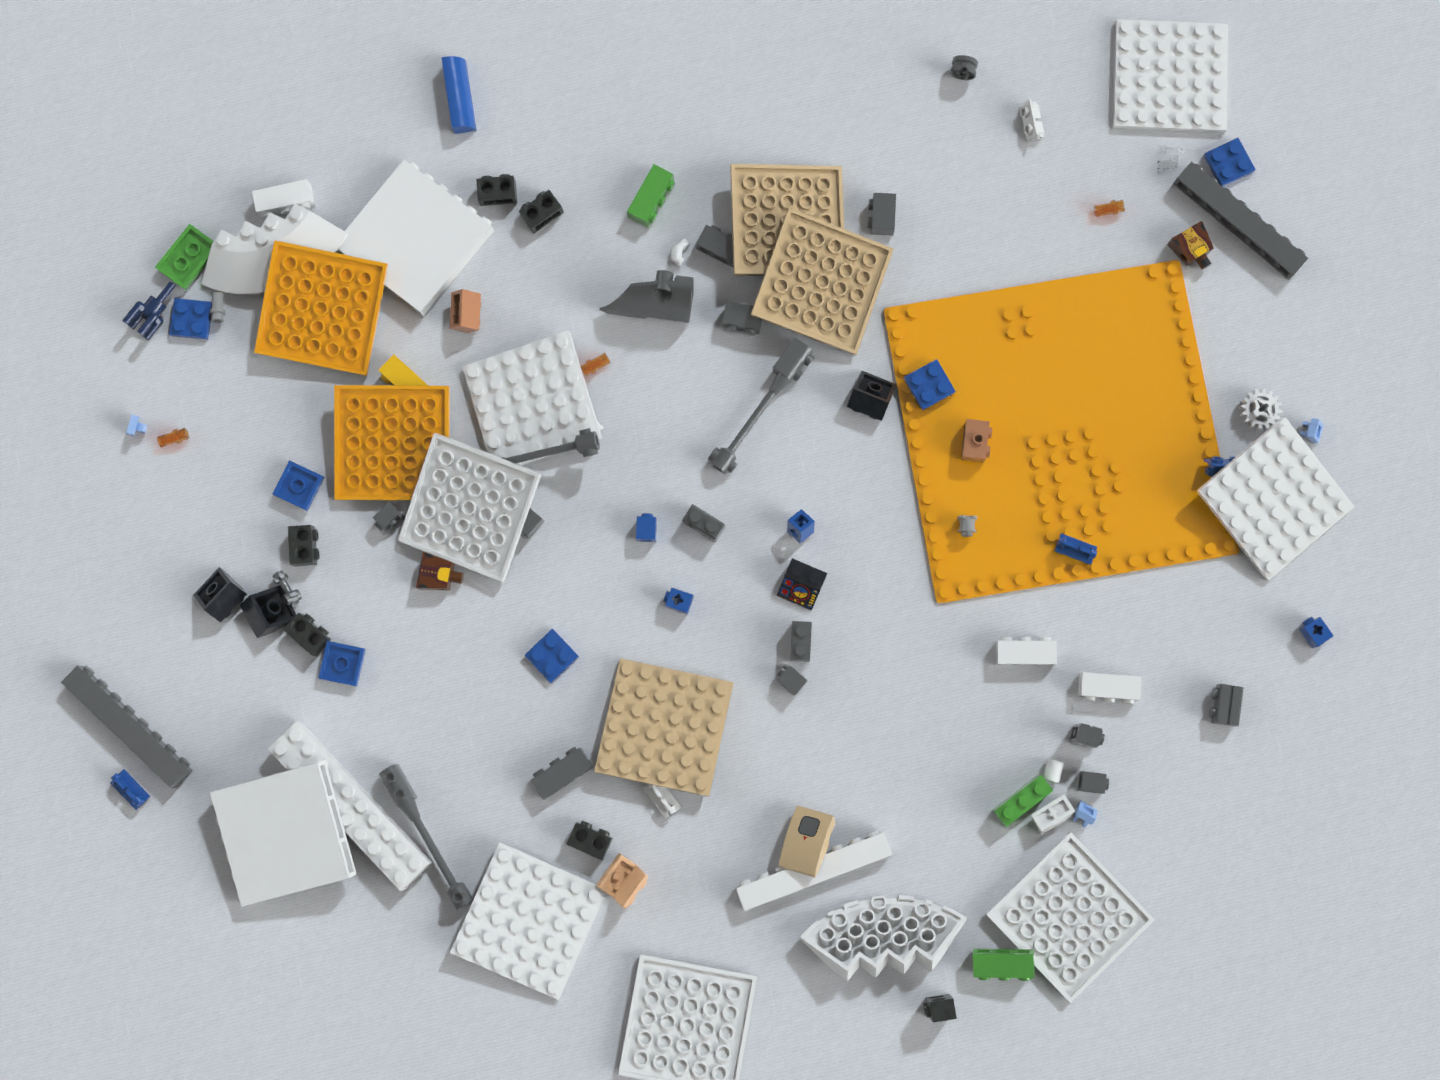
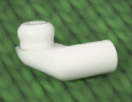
(676, 252)

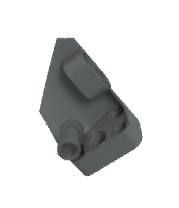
(656, 298)

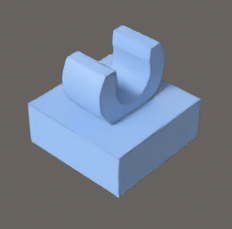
(135, 426)
(1314, 431)
(1086, 813)

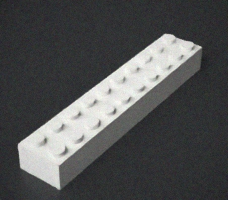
(360, 814)

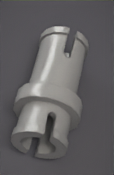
(217, 307)

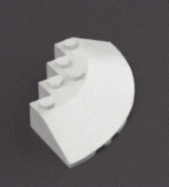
(243, 261)
(883, 933)

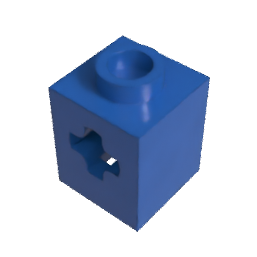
(800, 526)
(646, 528)
(683, 607)
(1322, 633)

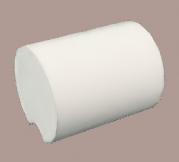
(1053, 770)

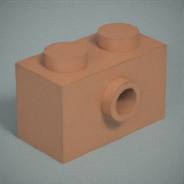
(465, 311)
(975, 440)

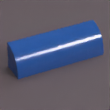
(458, 94)

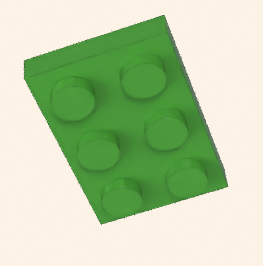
(186, 257)

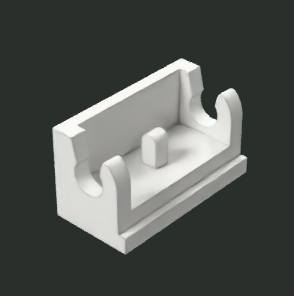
(1053, 814)

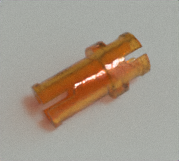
(1109, 208)
(594, 364)
(176, 436)

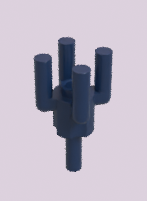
(150, 312)

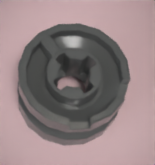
(964, 67)

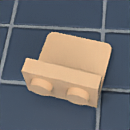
(622, 880)

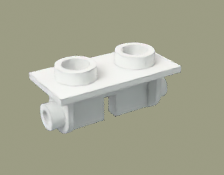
(1030, 113)
(662, 799)

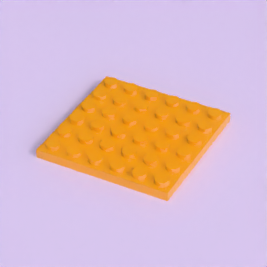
(320, 308)
(385, 438)

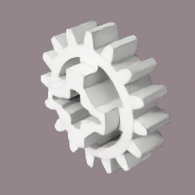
(1266, 416)

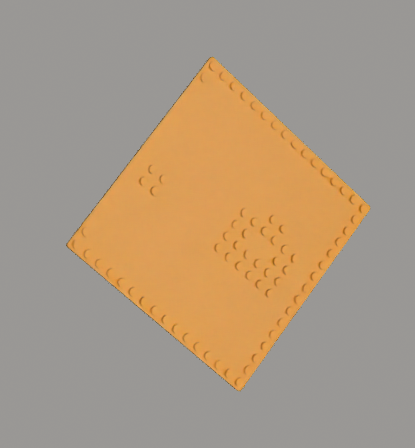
(1091, 426)

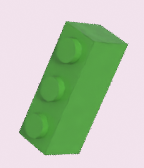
(651, 196)
(1022, 800)
(1003, 964)

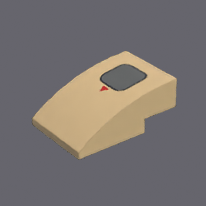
(806, 841)

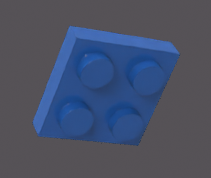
(1229, 162)
(190, 319)
(929, 384)
(298, 485)
(551, 655)
(342, 663)

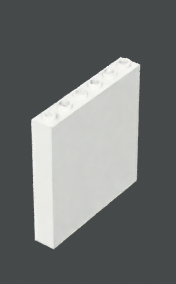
(418, 233)
(283, 833)

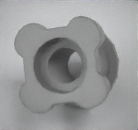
(966, 525)

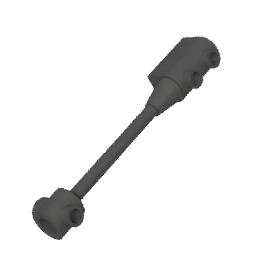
(786, 370)
(585, 443)
(405, 800)

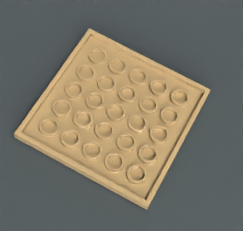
(762, 199)
(822, 281)
(664, 727)

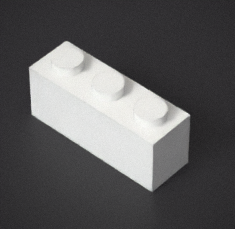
(282, 198)
(1026, 651)
(1109, 687)

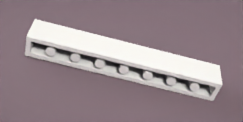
(835, 863)

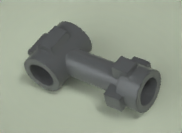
(290, 597)

